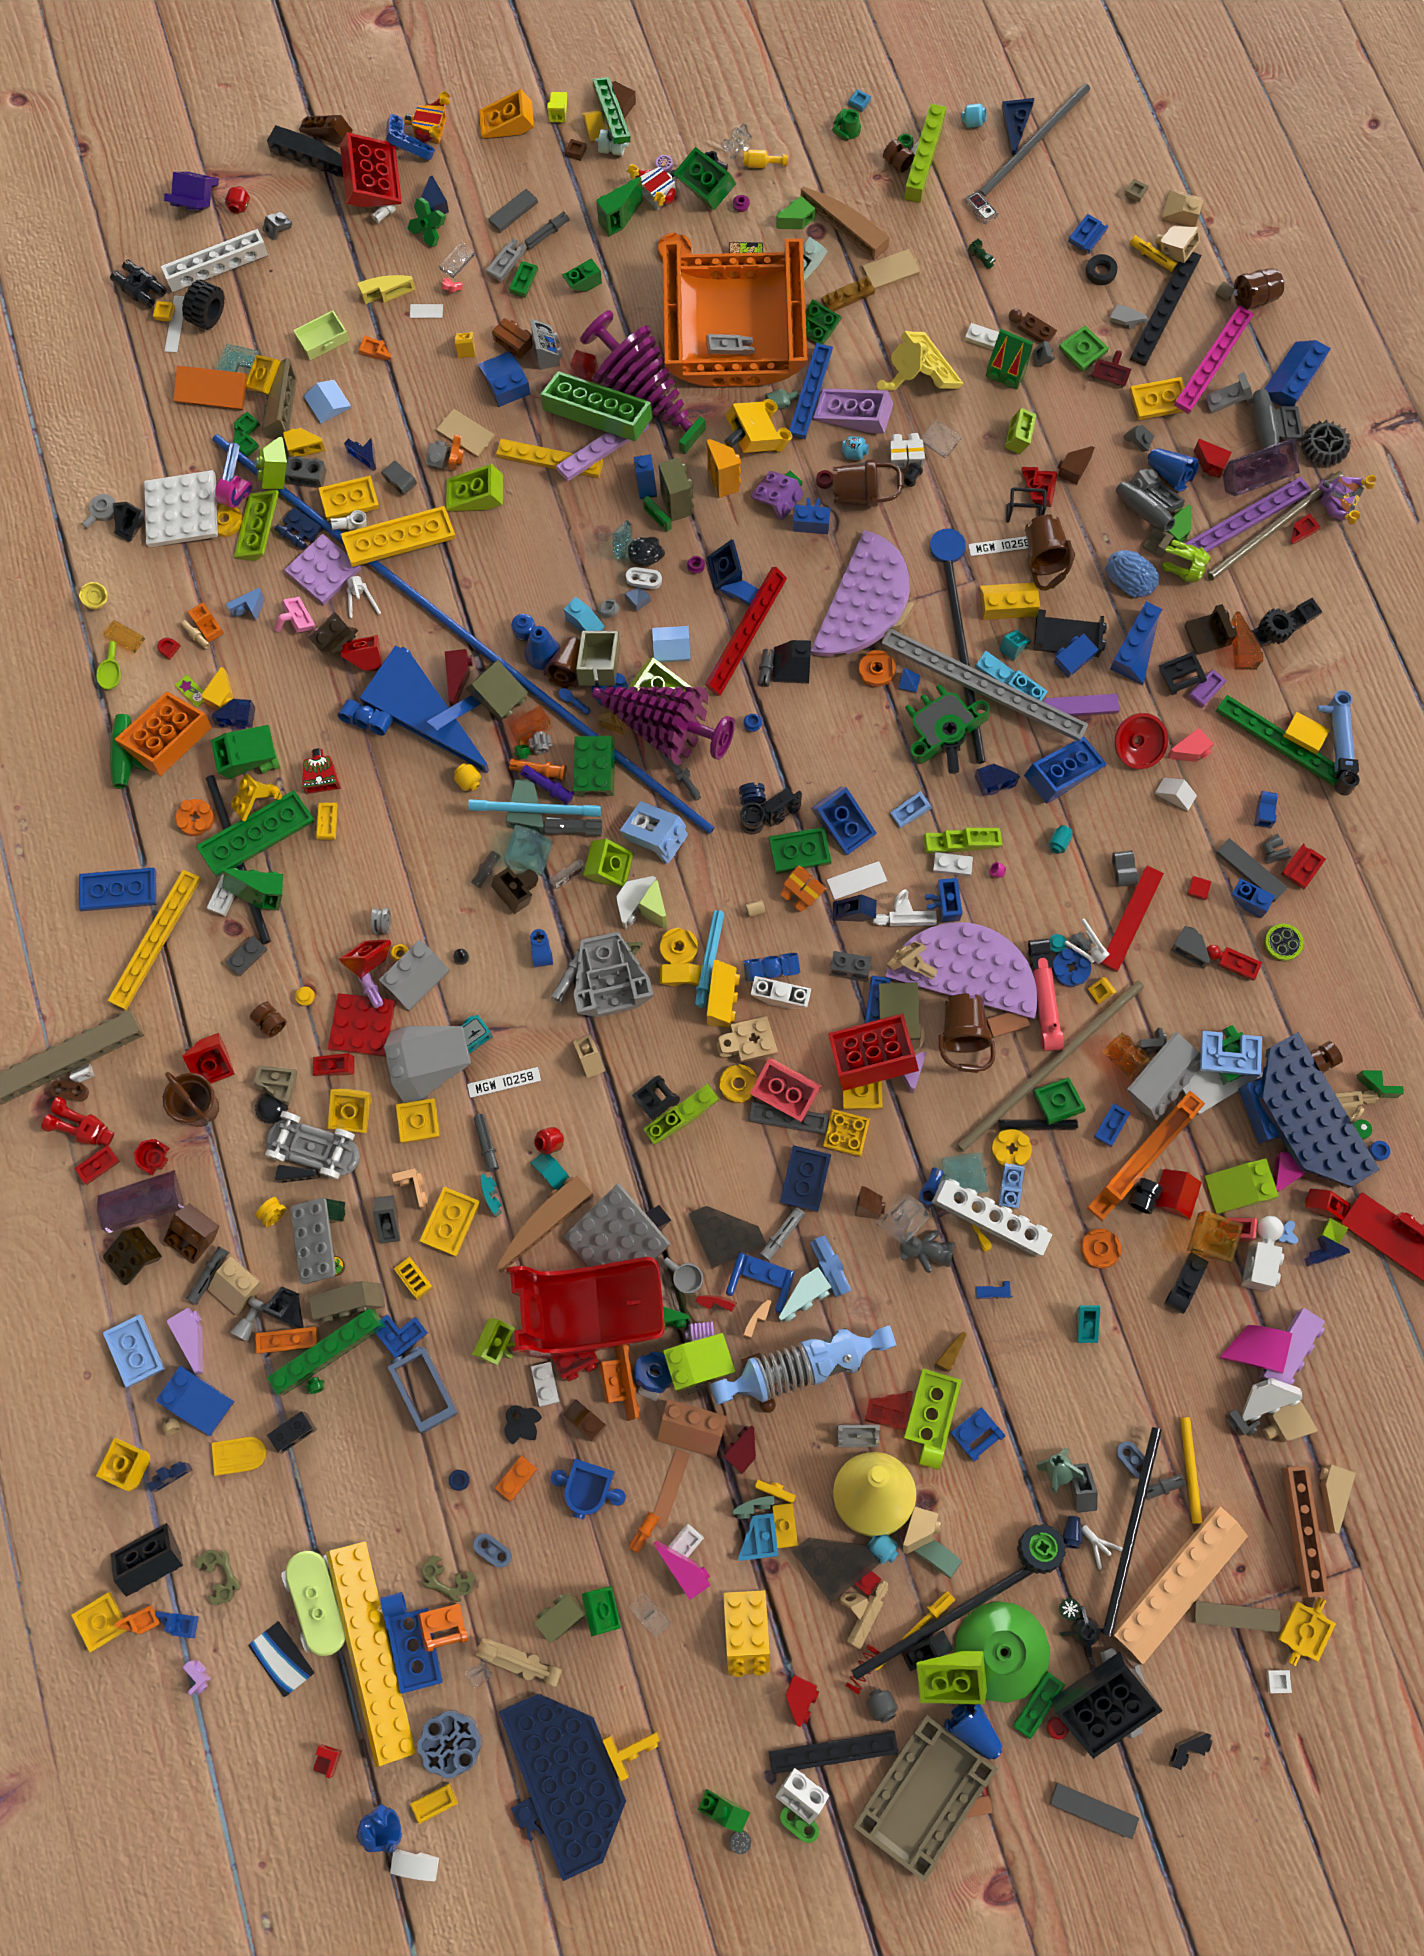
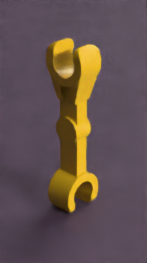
(984, 1242)

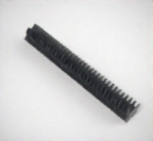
(1036, 1124)

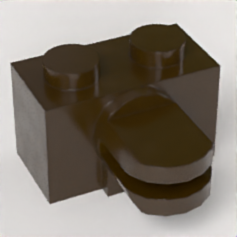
(515, 888)

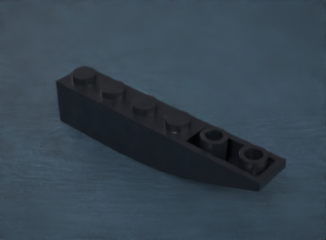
(304, 150)

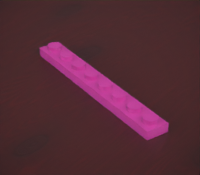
(1213, 359)

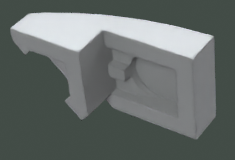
(1127, 316)

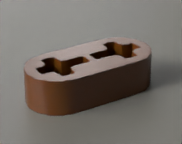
(69, 1086)

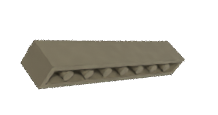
(69, 1055)

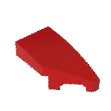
(709, 1300)

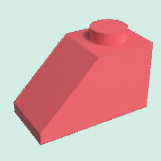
(1192, 748)

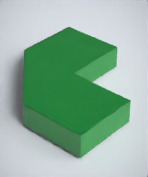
(243, 428)

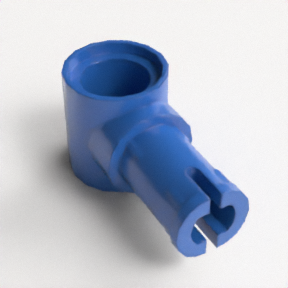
(931, 1186)

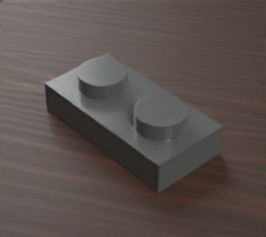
(246, 955)

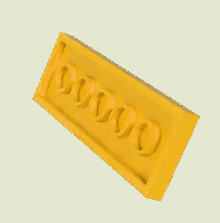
(398, 536)

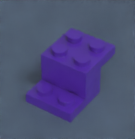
(191, 190)

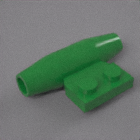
(120, 760)

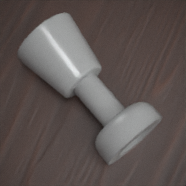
(245, 1326)

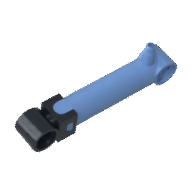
(1346, 765)

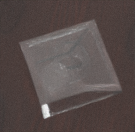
(903, 1218)

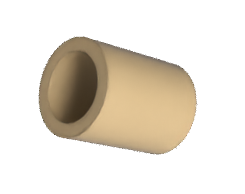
(755, 908)

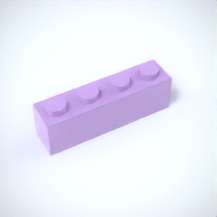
(1305, 1329)

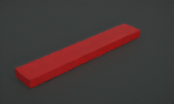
(1132, 918)

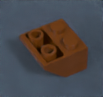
(191, 1233)

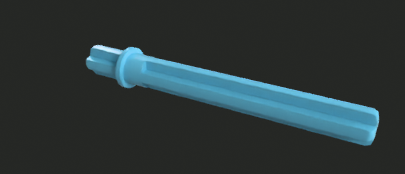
(710, 955)

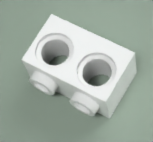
(802, 1796)

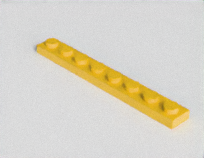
(154, 940)

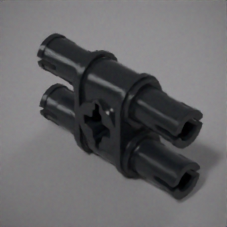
(138, 283)

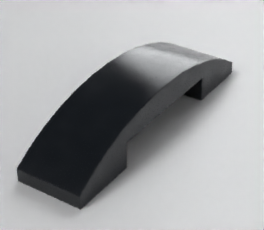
(1302, 615)

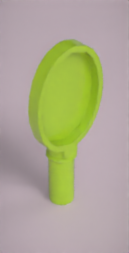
(109, 670)

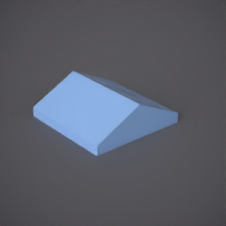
(326, 400)
(671, 644)

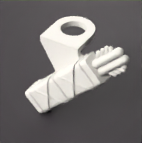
(905, 915)

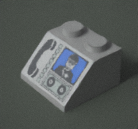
(545, 345)

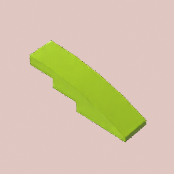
(962, 840)

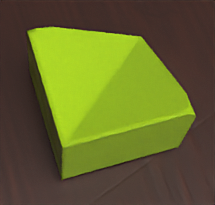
(1333, 1230)

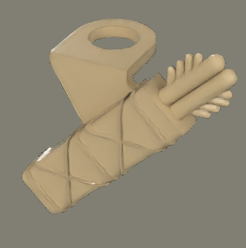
(1353, 1099)
(865, 1611)

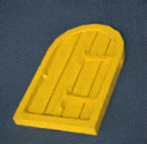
(238, 1455)

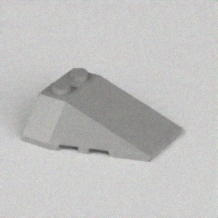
(609, 977)
(424, 1058)

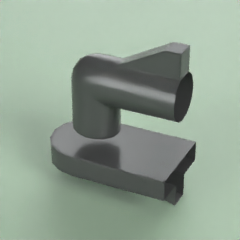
(1273, 856)

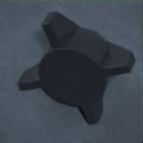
(1084, 1631)

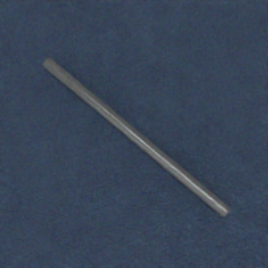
(1032, 142)

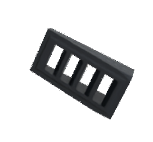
(291, 1174)

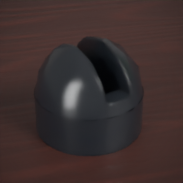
(465, 955)

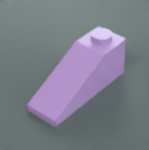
(188, 1333)

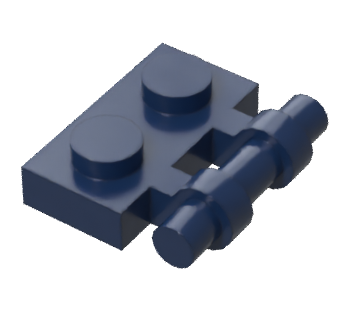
(302, 525)

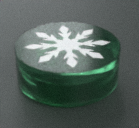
(1069, 1609)

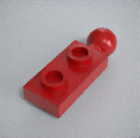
(1235, 961)

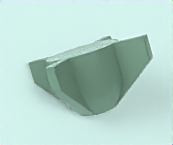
(1059, 1469)

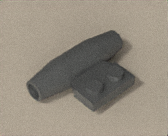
(1273, 423)
(1152, 504)

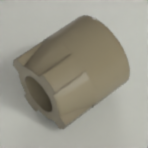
(1225, 290)

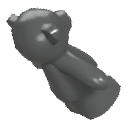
(928, 1249)

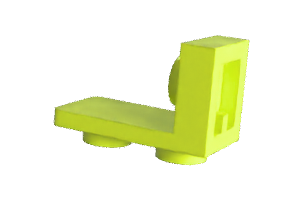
(557, 107)

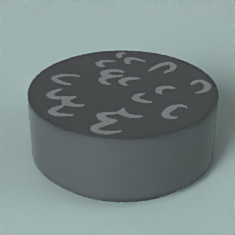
(740, 1842)

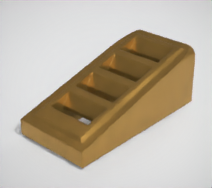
(948, 1358)

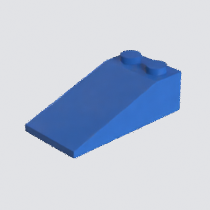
(1064, 769)

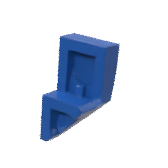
(741, 590)
(179, 1624)

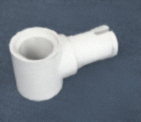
(350, 522)

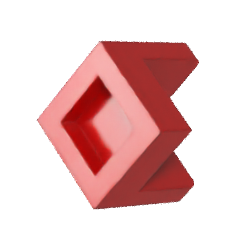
(327, 1760)

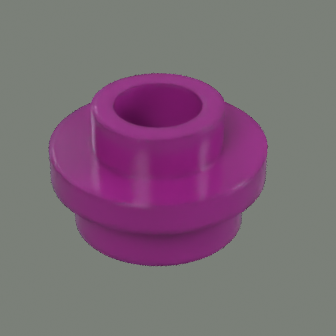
(741, 207)
(696, 560)

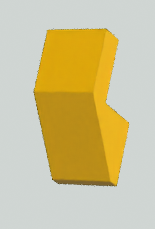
(679, 974)

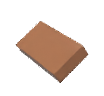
(1006, 1024)

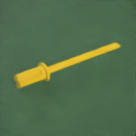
(936, 1610)

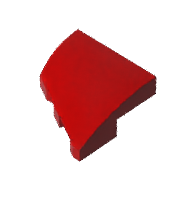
(1040, 480)

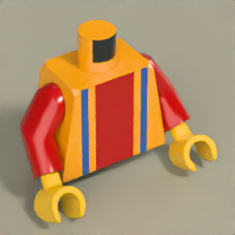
(429, 119)

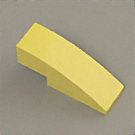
(385, 287)

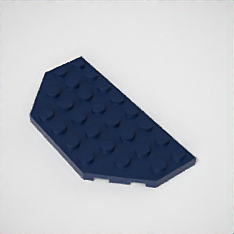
(1311, 1116)
(567, 1779)

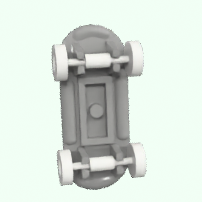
(325, 1151)

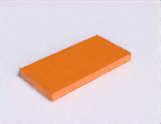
(210, 387)

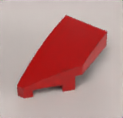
(1304, 528)

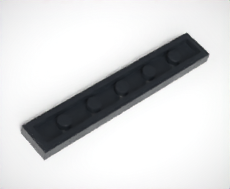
(833, 1752)

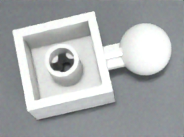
(1264, 1257)

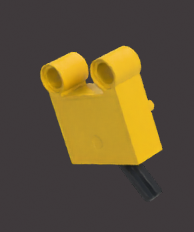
(754, 428)

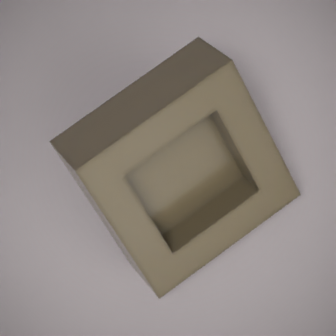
(1136, 190)

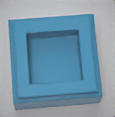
(859, 100)

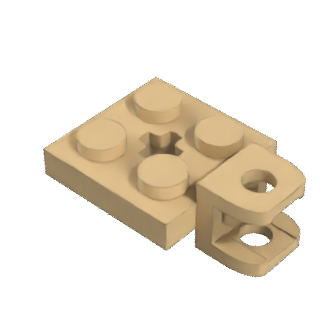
(739, 1042)

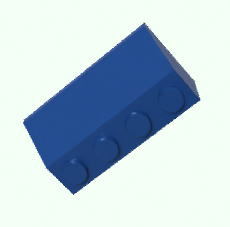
(1296, 372)

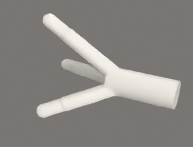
(1100, 1543)

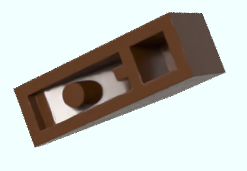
(869, 1204)

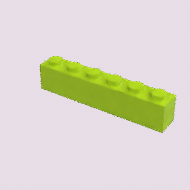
(925, 153)

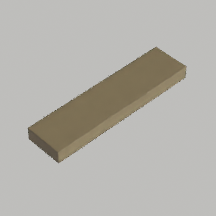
(1237, 1616)

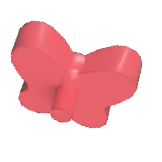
(447, 284)

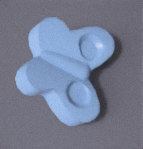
(1288, 1234)

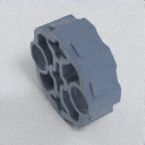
(430, 1740)

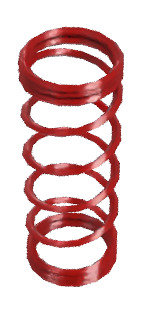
(853, 1688)

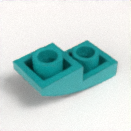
(488, 1190)

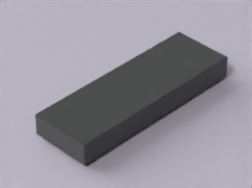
(513, 210)

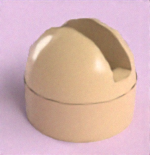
(171, 1427)

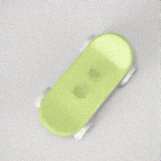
(315, 1602)

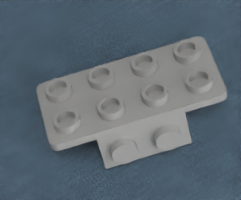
(313, 1241)

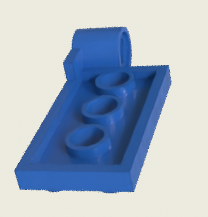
(395, 1613)

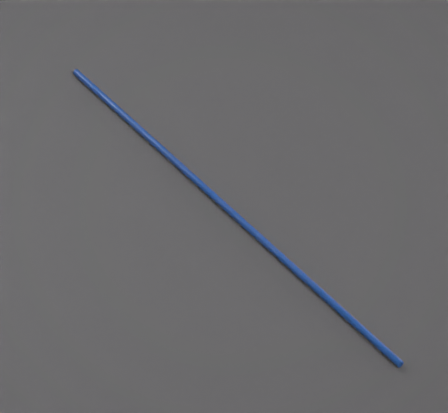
(481, 648)

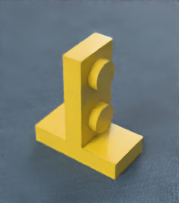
(629, 1752)

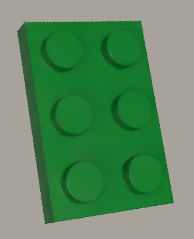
(800, 848)

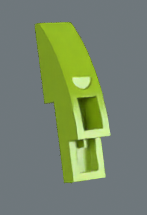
(681, 1115)

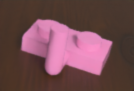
(296, 614)

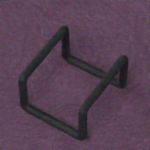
(1009, 507)

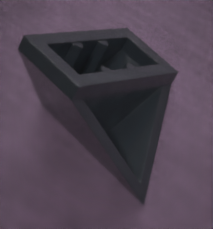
(127, 520)
(285, 1307)

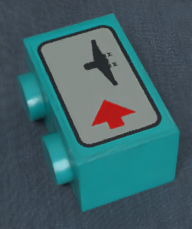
(475, 1032)

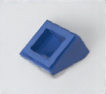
(909, 681)

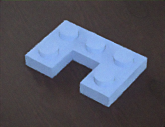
(1243, 1063)

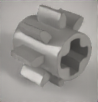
(540, 742)

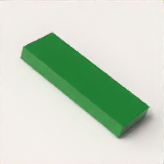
(1038, 1705)

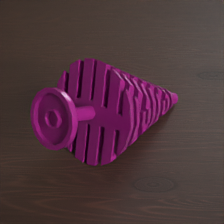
(636, 369)
(668, 718)

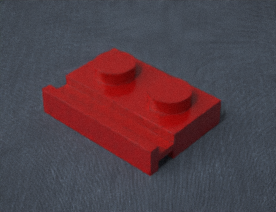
(1303, 866)

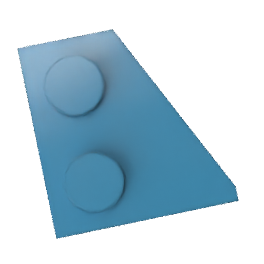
(760, 1538)

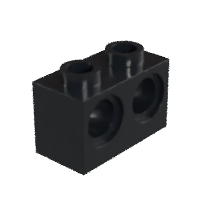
(291, 1432)

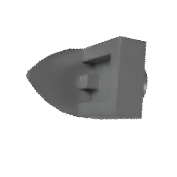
(1140, 437)

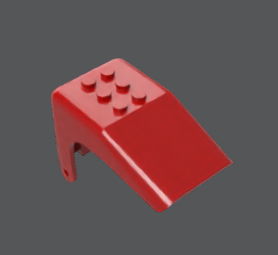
(587, 1307)

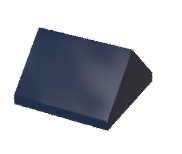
(725, 565)

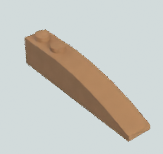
(848, 222)
(546, 1218)

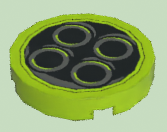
(1283, 942)

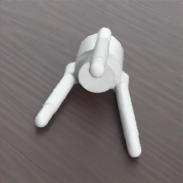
(356, 588)
(1098, 952)

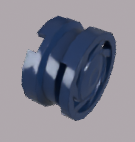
(752, 793)

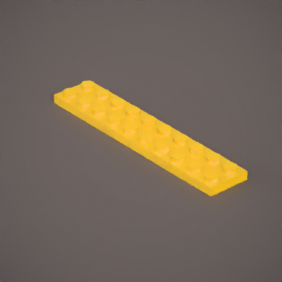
(370, 1654)

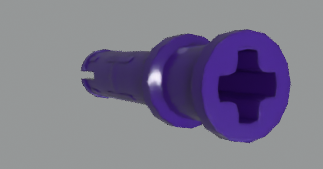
(555, 789)

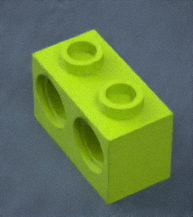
(1020, 431)

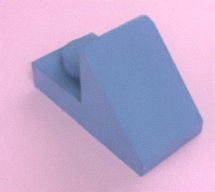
(251, 601)

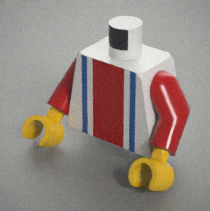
(656, 185)

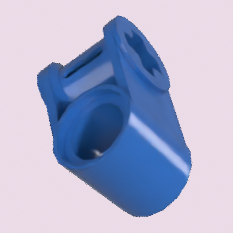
(541, 951)

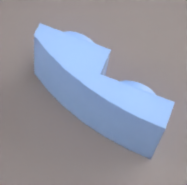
(1011, 1185)

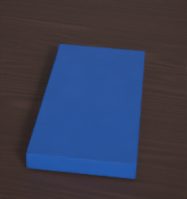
(117, 889)

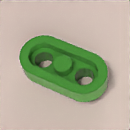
(797, 1826)

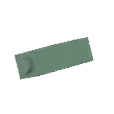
(525, 792)

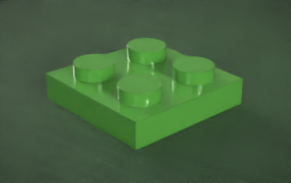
(1083, 348)

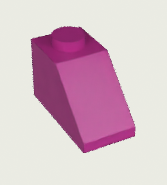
(1285, 1171)

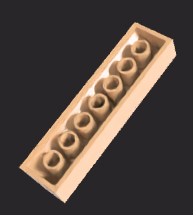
(1179, 1584)

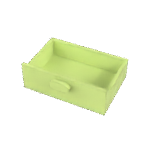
(321, 335)

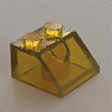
(1215, 1237)

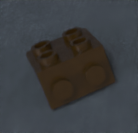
(1211, 631)
(130, 1254)

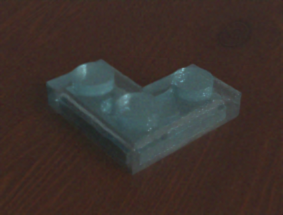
(236, 356)

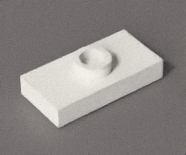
(686, 1541)

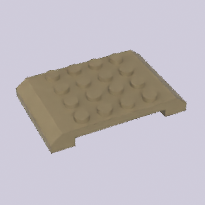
(924, 1797)

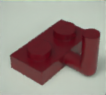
(1112, 371)

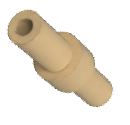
(195, 634)

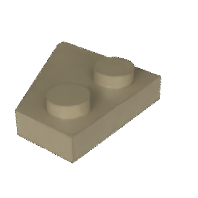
(276, 1082)

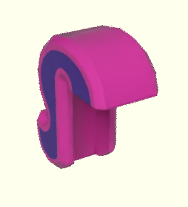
(232, 492)

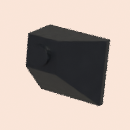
(792, 662)

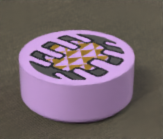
(664, 162)

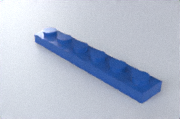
(810, 391)

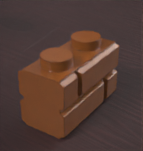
(512, 337)

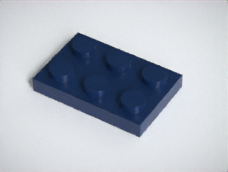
(805, 1178)

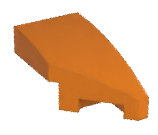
(374, 348)
(140, 1621)

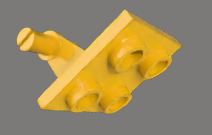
(248, 792)

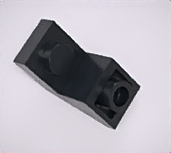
(1198, 1743)

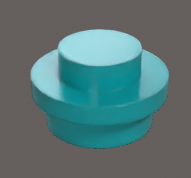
(1057, 943)

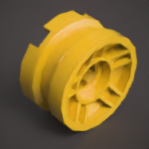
(270, 1212)

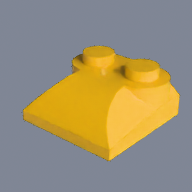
(349, 1110)
(124, 1465)

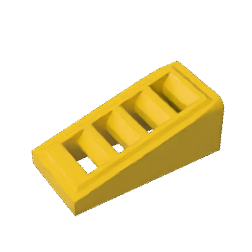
(424, 1289)

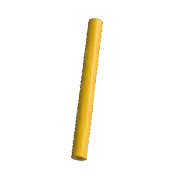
(1191, 1472)

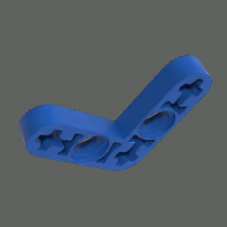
(396, 137)

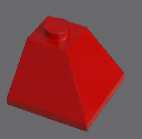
(363, 653)
(209, 1059)

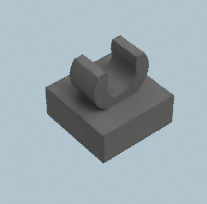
(1043, 354)

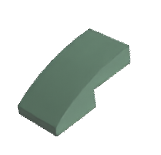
(744, 1510)
(940, 1557)

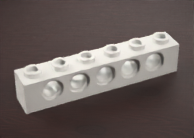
(215, 260)
(945, 1199)

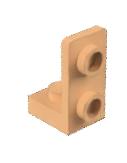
(406, 1177)

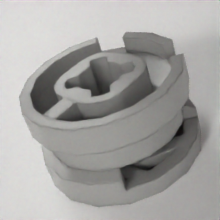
(380, 921)

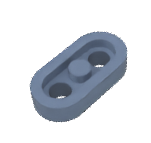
(1133, 1460)
(492, 1551)

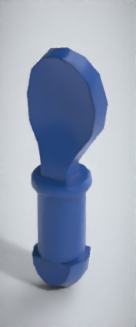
(567, 696)

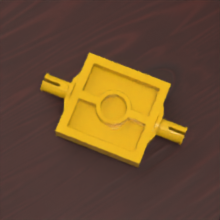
(1307, 1631)

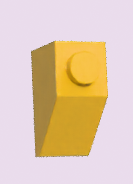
(302, 442)
(218, 691)

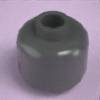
(882, 1705)

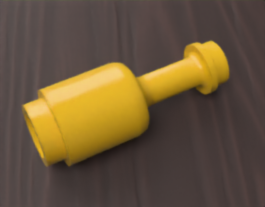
(760, 159)

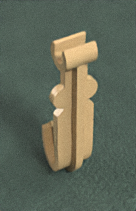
(517, 1661)

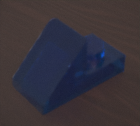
(364, 454)
(1330, 1250)

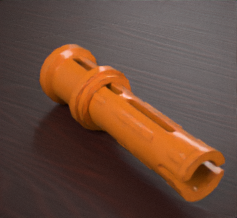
(547, 769)

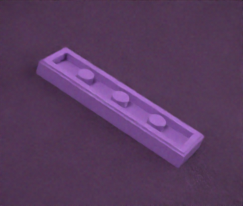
(1086, 704)

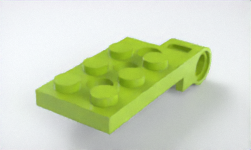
(932, 1449)

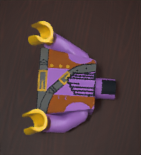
(1342, 496)

